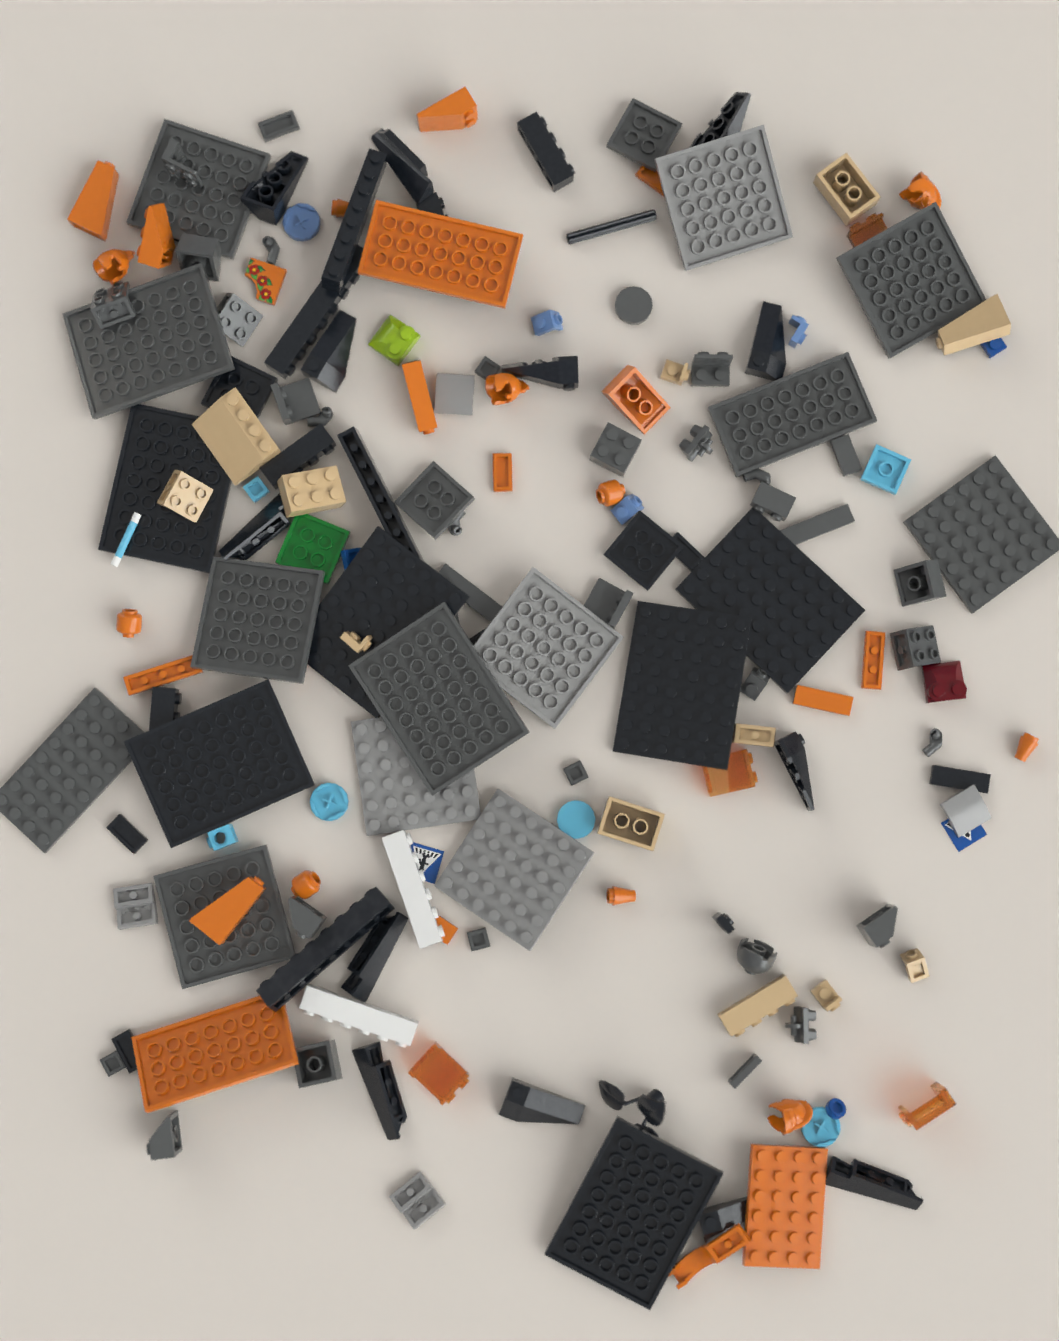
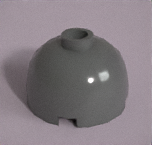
(755, 956)

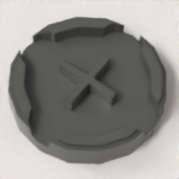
(633, 305)

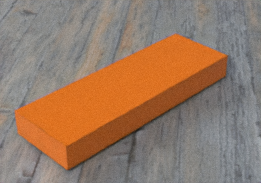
(873, 660)
(822, 700)

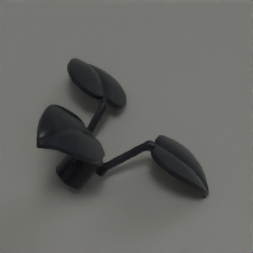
(650, 1105)

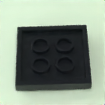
(250, 382)
(643, 550)

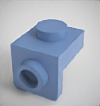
(546, 322)
(801, 325)
(627, 508)

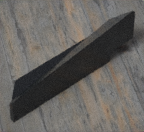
(405, 164)
(257, 532)
(373, 956)
(382, 1088)
(871, 1182)

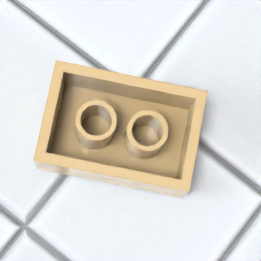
(846, 189)
(311, 491)
(630, 823)

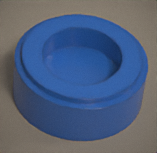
(835, 1108)

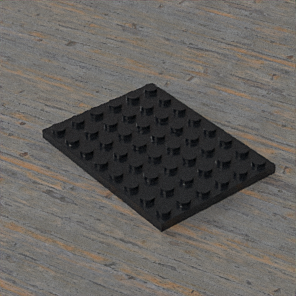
(151, 450)
(377, 597)
(790, 599)
(682, 685)
(219, 763)
(633, 1213)

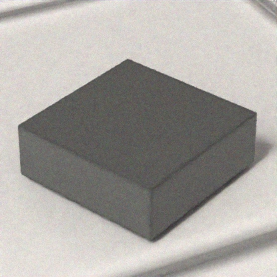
(487, 367)
(575, 773)
(478, 939)
(112, 1063)

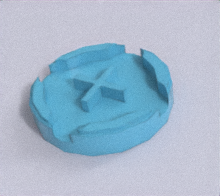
(329, 801)
(576, 819)
(821, 1129)

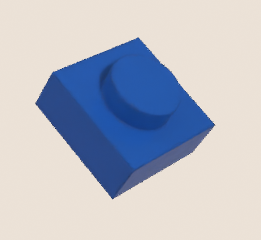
(993, 347)
(348, 555)

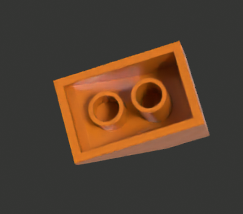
(449, 113)
(636, 398)

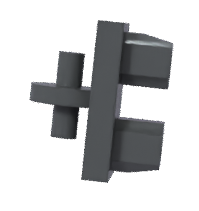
(700, 443)
(800, 1025)

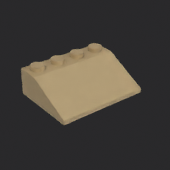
(235, 436)

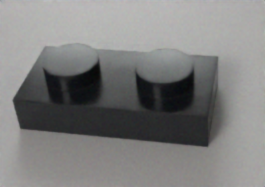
(724, 922)

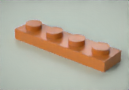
(160, 675)

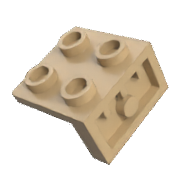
(185, 495)

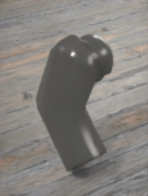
(273, 249)
(324, 417)
(758, 474)
(455, 528)
(935, 742)

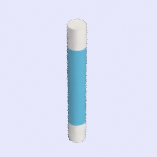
(125, 540)

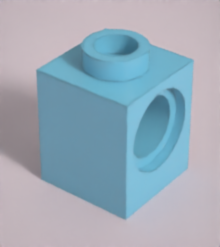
(231, 837)

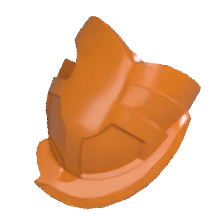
(921, 192)
(113, 264)
(504, 388)
(794, 1115)

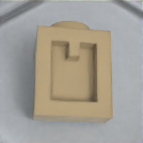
(675, 372)
(354, 642)
(915, 965)
(826, 996)

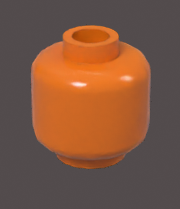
(610, 493)
(129, 622)
(305, 884)

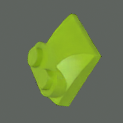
(394, 340)

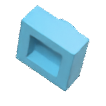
(256, 489)

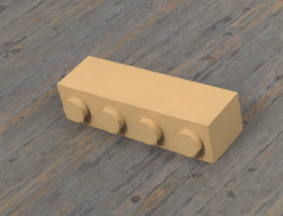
(758, 1005)

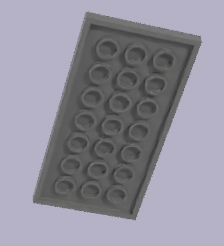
(792, 414)
(68, 770)

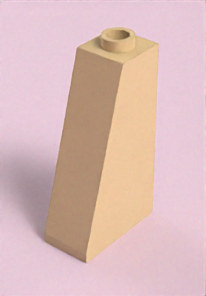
(975, 327)

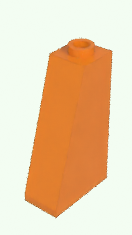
(96, 201)
(419, 396)
(227, 911)

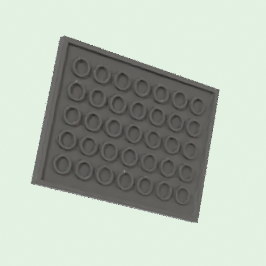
(160, 350)
(439, 698)

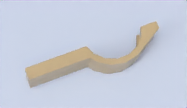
(754, 735)

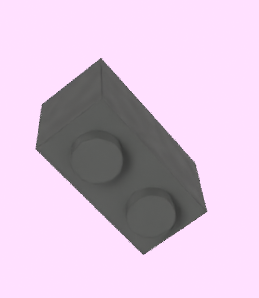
(773, 502)

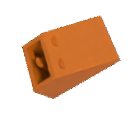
(157, 238)

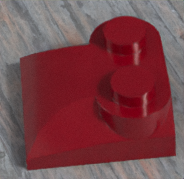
(943, 682)

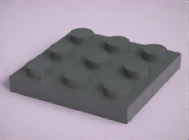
(643, 134)
(434, 500)

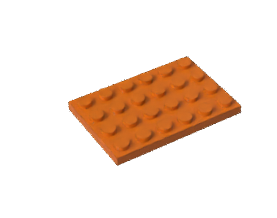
(785, 1206)

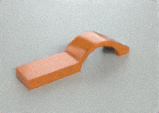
(709, 1253)

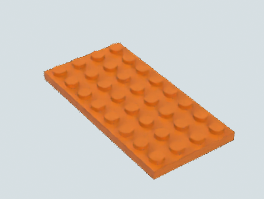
(440, 254)
(212, 1052)

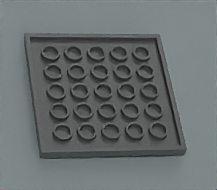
(206, 211)
(911, 280)
(983, 534)
(258, 620)
(256, 941)

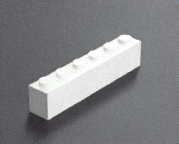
(412, 889)
(359, 1015)

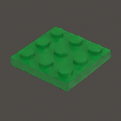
(313, 545)

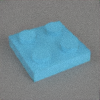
(885, 469)

